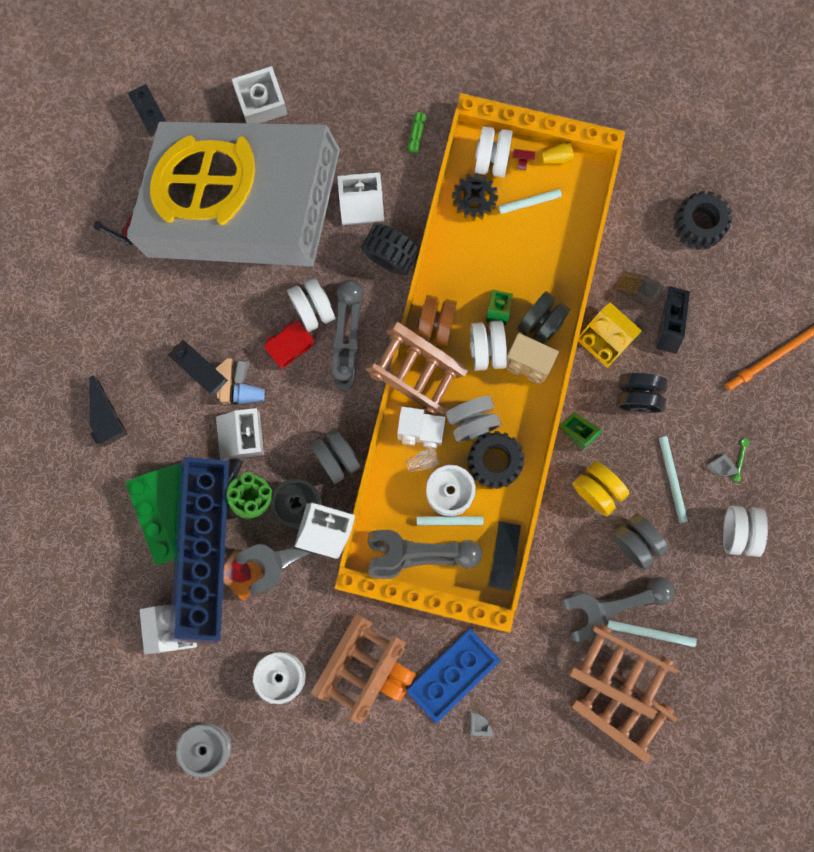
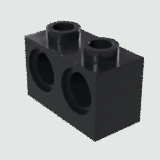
(146, 108)

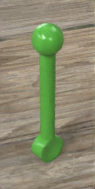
(744, 442)

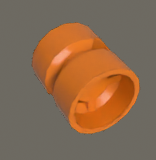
(396, 681)

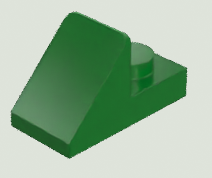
(499, 306)

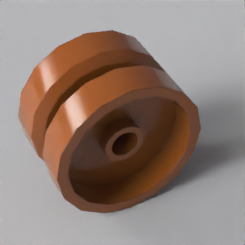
(436, 321)

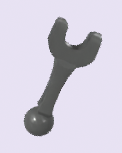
(344, 358)
(406, 554)
(271, 563)
(596, 611)

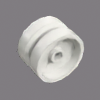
(491, 151)
(313, 303)
(488, 345)
(446, 503)
(745, 531)
(266, 672)

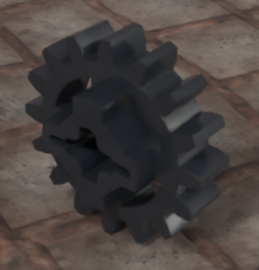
(475, 186)

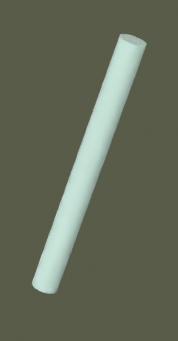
(673, 480)
(651, 633)

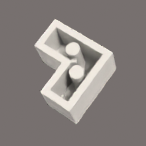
(420, 428)

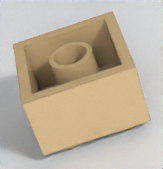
(531, 359)

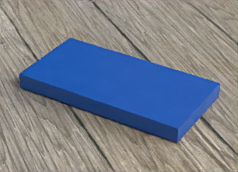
(452, 675)

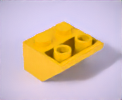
(608, 334)

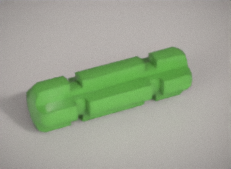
(416, 132)

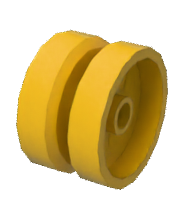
(600, 488)

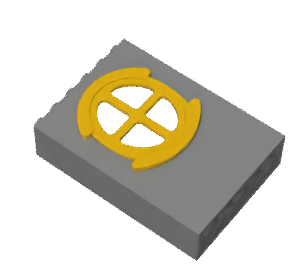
(274, 200)

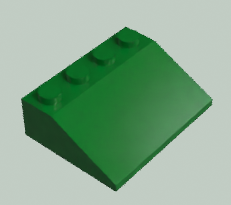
(155, 504)

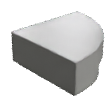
(241, 371)
(722, 466)
(479, 726)

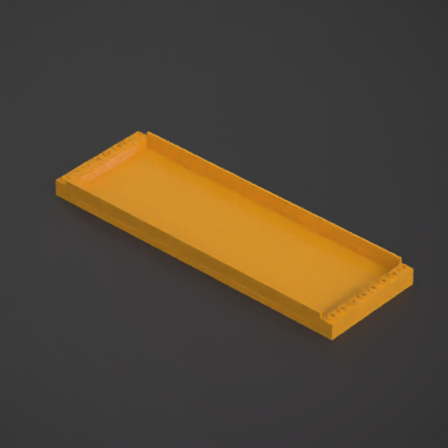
(462, 260)

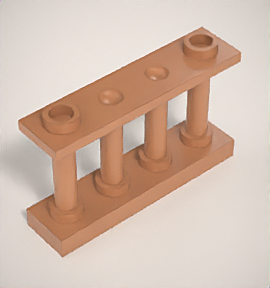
(434, 357)
(340, 660)
(623, 693)
(621, 734)

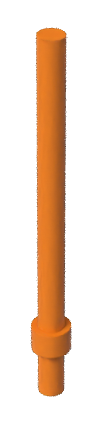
(746, 374)

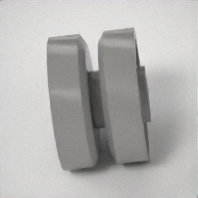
(473, 419)
(191, 756)

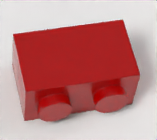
(289, 344)

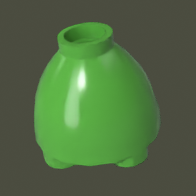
(249, 496)

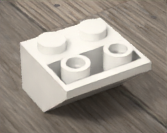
(361, 198)
(240, 434)
(324, 530)
(156, 630)

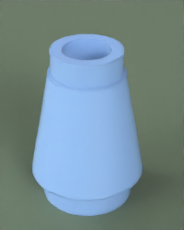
(247, 394)

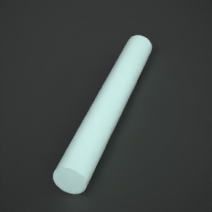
(530, 201)
(450, 520)

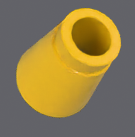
(558, 154)

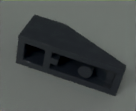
(673, 320)
(197, 367)
(103, 417)
(504, 556)

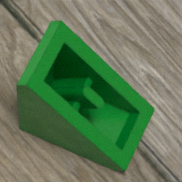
(580, 430)

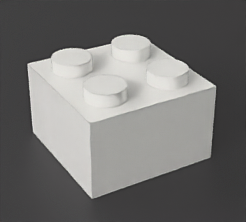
(260, 96)

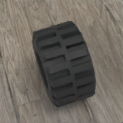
(711, 206)
(390, 249)
(508, 446)

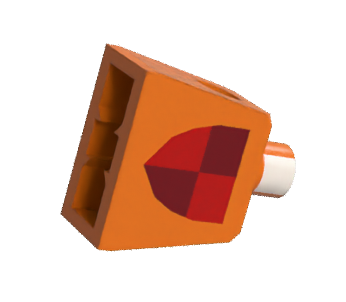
(240, 576)

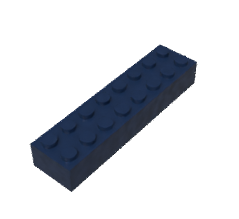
(199, 551)

